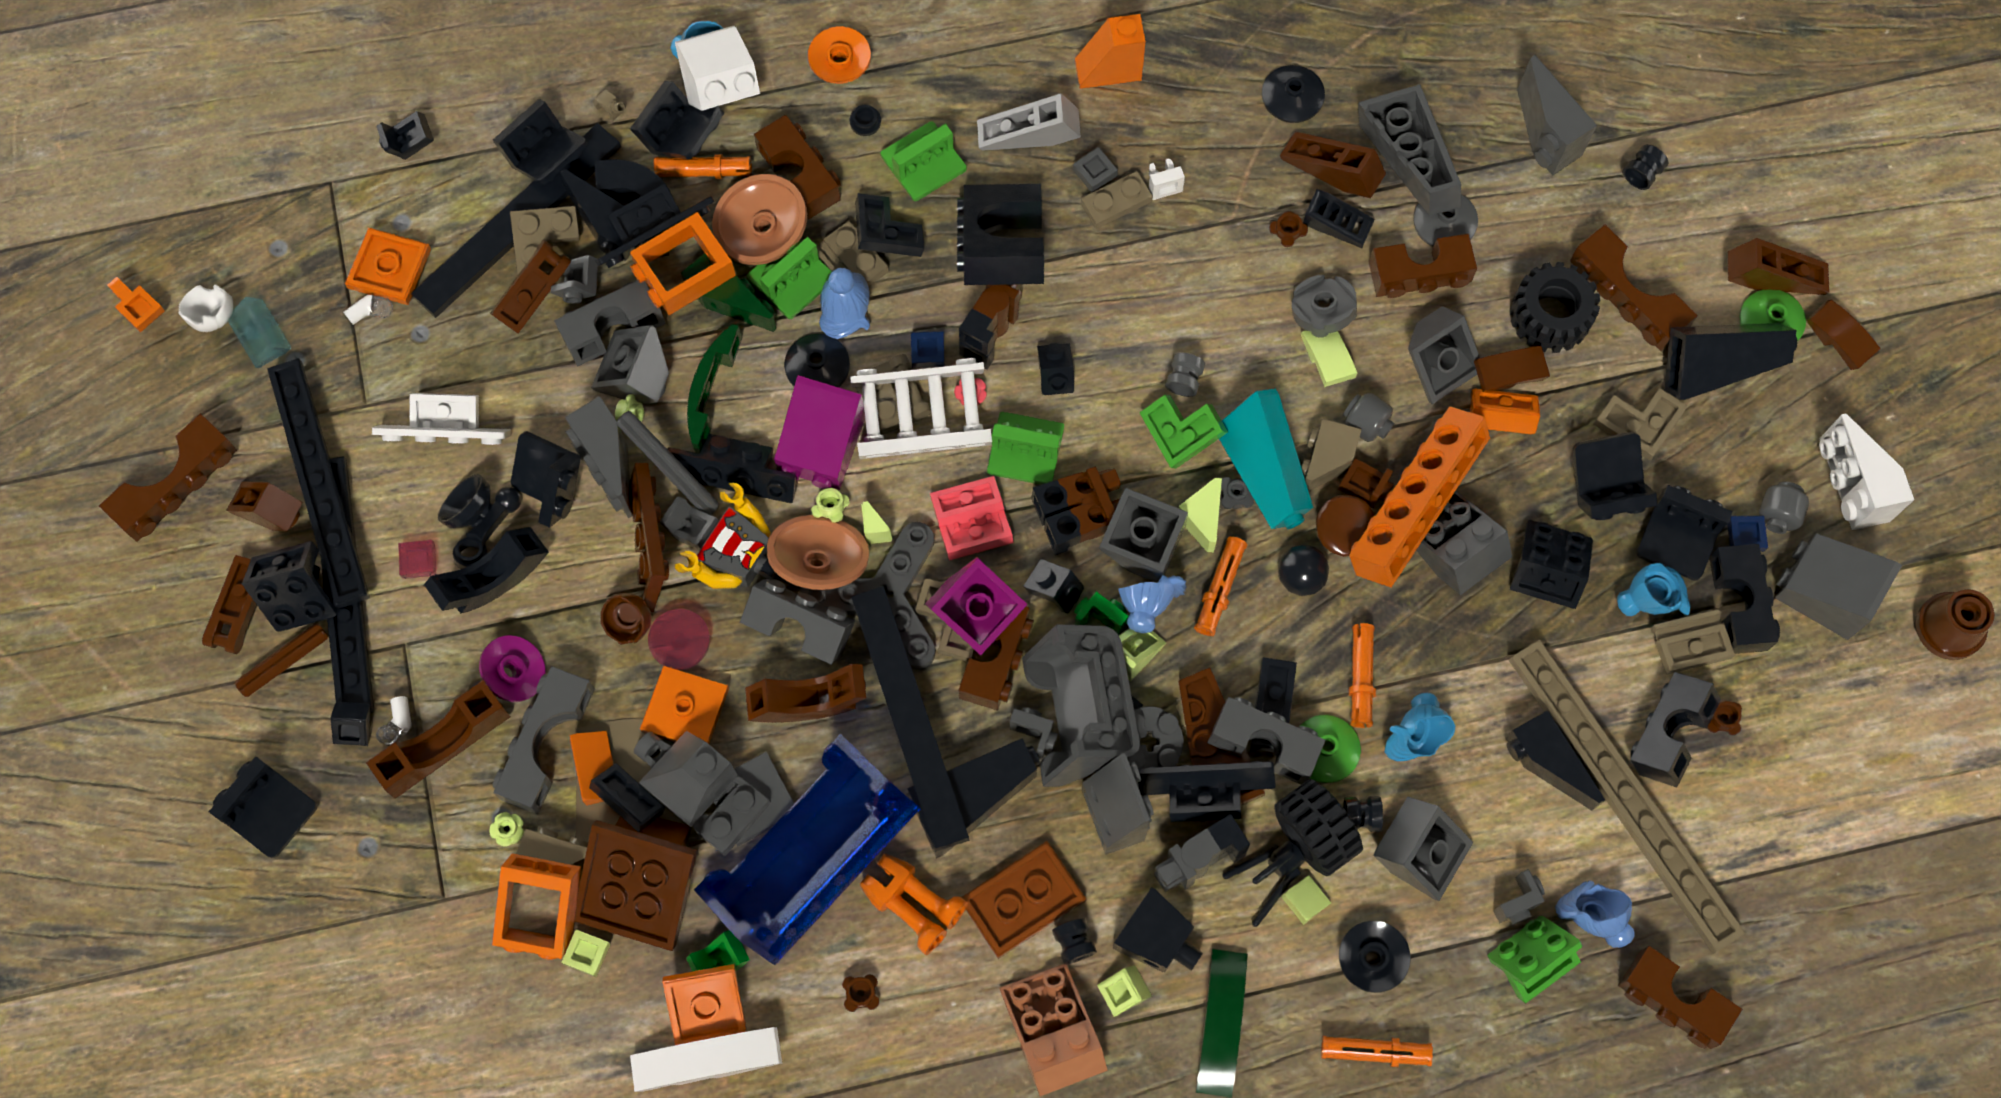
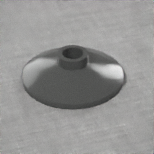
(1438, 226)

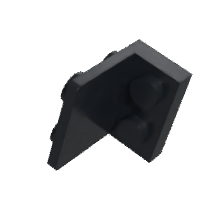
(1553, 564)
(287, 589)

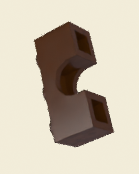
(785, 145)
(1397, 274)
(988, 681)
(1650, 984)

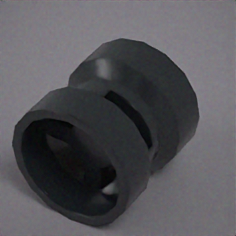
(1648, 163)
(1365, 813)
(1074, 941)

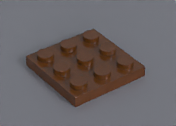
(634, 885)

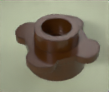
(1291, 220)
(1731, 725)
(853, 985)

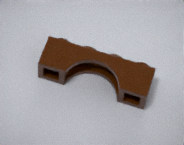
(1653, 315)
(142, 507)
(412, 760)

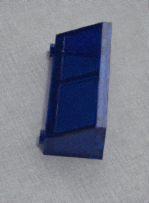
(809, 853)

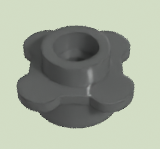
(1234, 501)

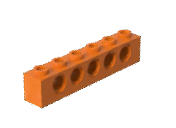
(1419, 496)

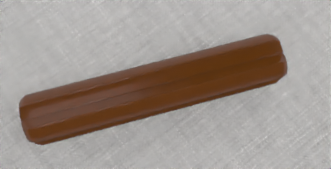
(281, 660)

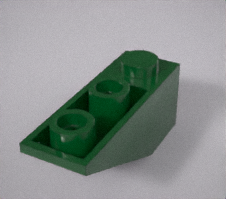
(733, 298)

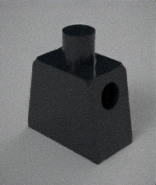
(1158, 935)

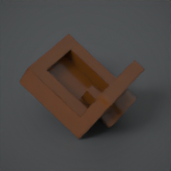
(1366, 482)

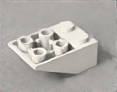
(1864, 474)

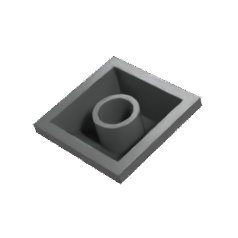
(1443, 352)
(633, 366)
(689, 777)

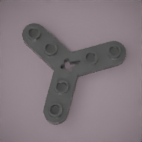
(896, 576)

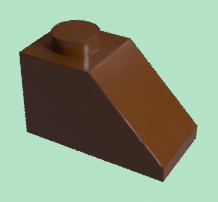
(265, 506)

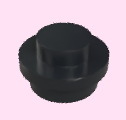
(865, 120)

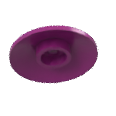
(522, 660)

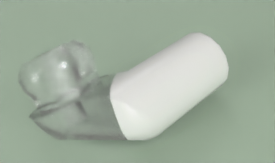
(369, 306)
(399, 725)

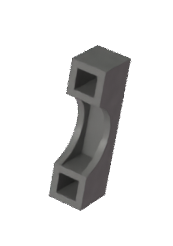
(559, 700)

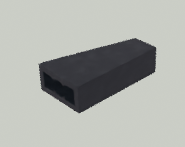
(1724, 354)
(986, 784)

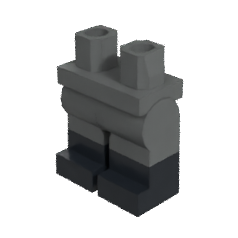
(1200, 852)

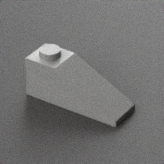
(1031, 125)

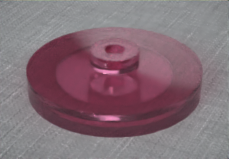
(679, 639)

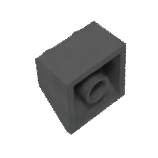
(1143, 534)
(1423, 847)

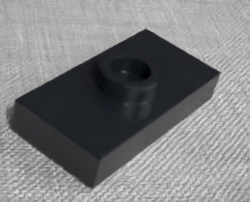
(627, 797)

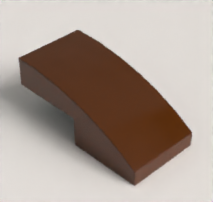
(1840, 329)
(1511, 368)

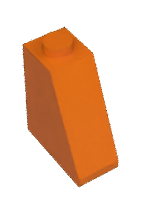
(1113, 53)

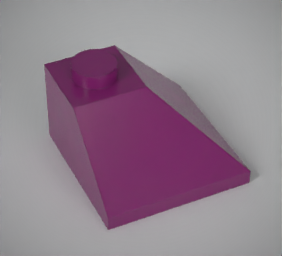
(976, 605)

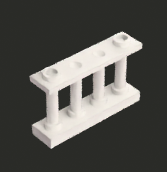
(907, 440)

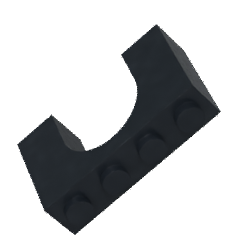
(992, 258)

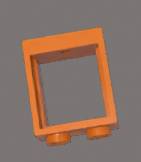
(694, 287)
(539, 874)

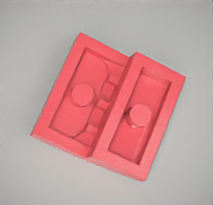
(971, 518)

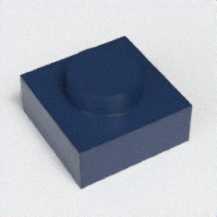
(927, 349)
(1747, 531)

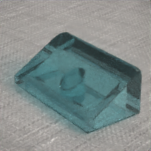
(258, 331)

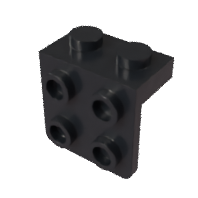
(674, 126)
(539, 144)
(545, 474)
(1611, 476)
(1683, 531)
(263, 807)

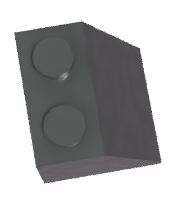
(1836, 584)

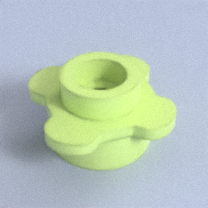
(629, 404)
(830, 497)

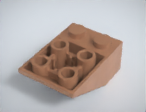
(1053, 1029)

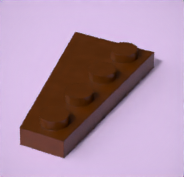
(648, 539)
(1201, 708)

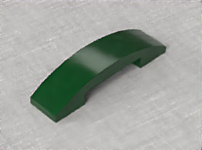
(721, 352)
(1222, 1023)

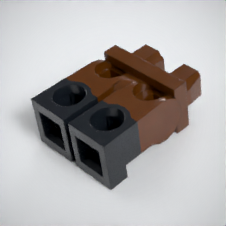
(988, 321)
(1076, 507)

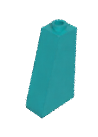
(1267, 458)

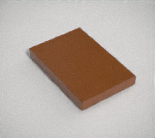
(1023, 899)

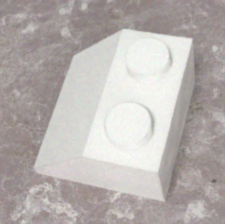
(716, 68)

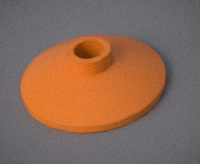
(835, 44)

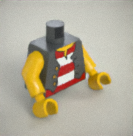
(734, 548)

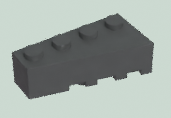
(1411, 143)

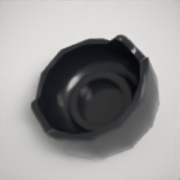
(1303, 570)

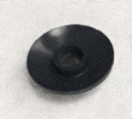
(1289, 104)
(832, 368)
(1387, 944)

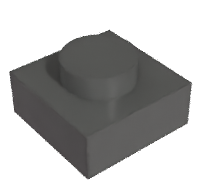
(1095, 169)

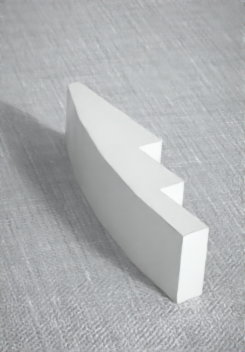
(706, 1059)

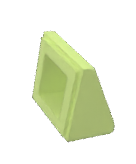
(874, 527)
(1305, 899)
(1124, 990)

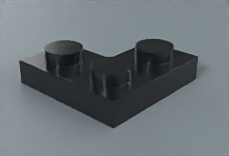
(880, 234)

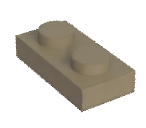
(1116, 200)

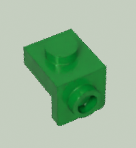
(1108, 612)
(721, 952)

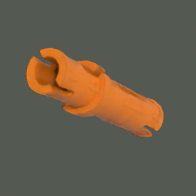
(703, 166)
(1209, 620)
(1362, 676)
(1420, 1053)

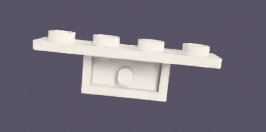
(443, 416)

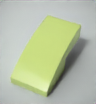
(1330, 357)

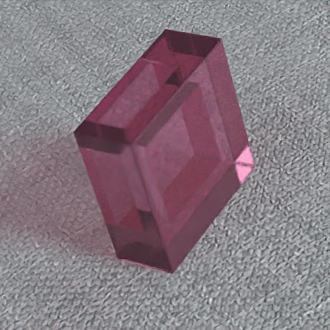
(417, 559)

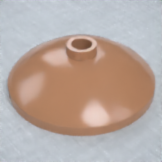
(751, 207)
(817, 552)

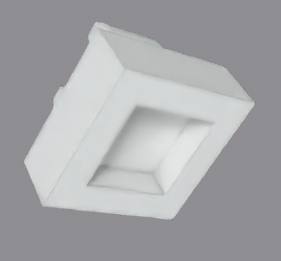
(1165, 182)

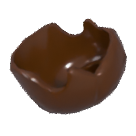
(625, 618)

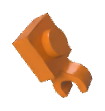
(135, 305)

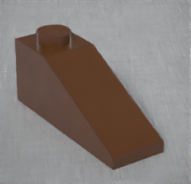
(1338, 163)
(1773, 267)

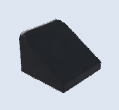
(350, 723)

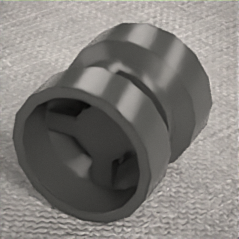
(1185, 374)

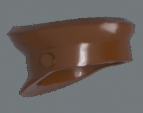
(1342, 523)

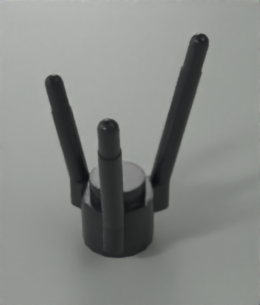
(1282, 861)

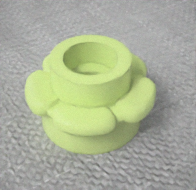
(513, 835)

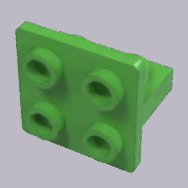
(924, 160)
(792, 279)
(1025, 448)
(1536, 957)

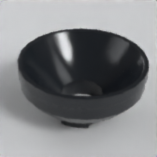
(466, 503)

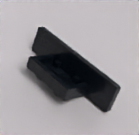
(645, 218)
(739, 462)
(1206, 790)

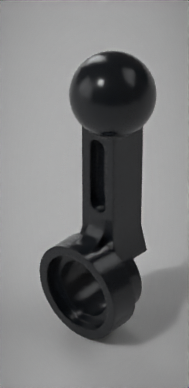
(506, 501)

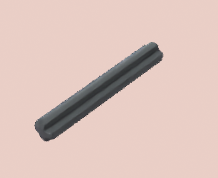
(667, 463)

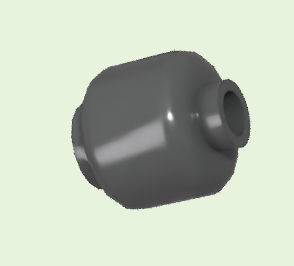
(1370, 415)
(1784, 507)

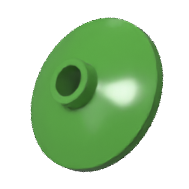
(1759, 308)
(1343, 759)

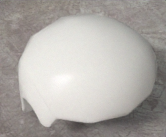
(206, 308)

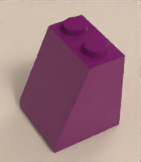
(820, 433)

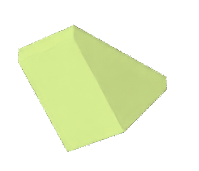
(1204, 514)
(1139, 650)

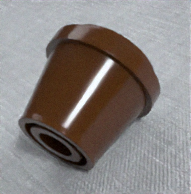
(1946, 631)

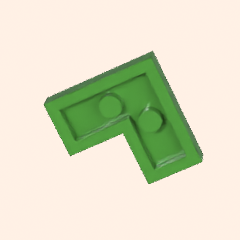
(1180, 437)

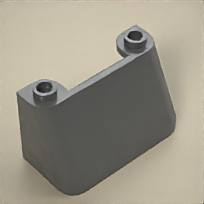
(1089, 696)

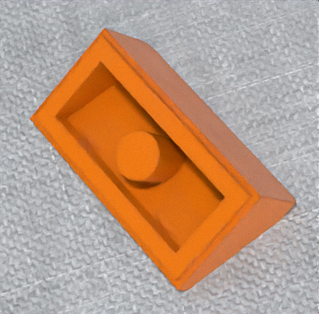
(1507, 410)
(591, 758)

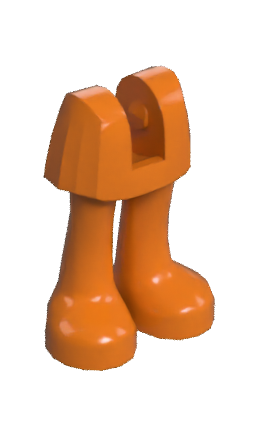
(890, 898)

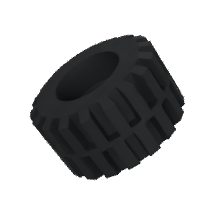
(1565, 286)
(1318, 827)

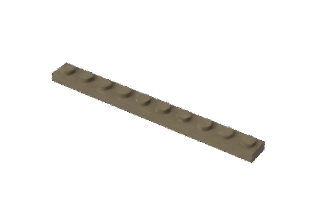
(1628, 798)

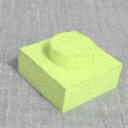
(586, 953)

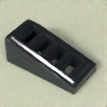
(1332, 204)

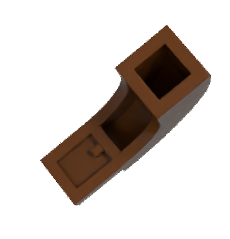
(806, 699)

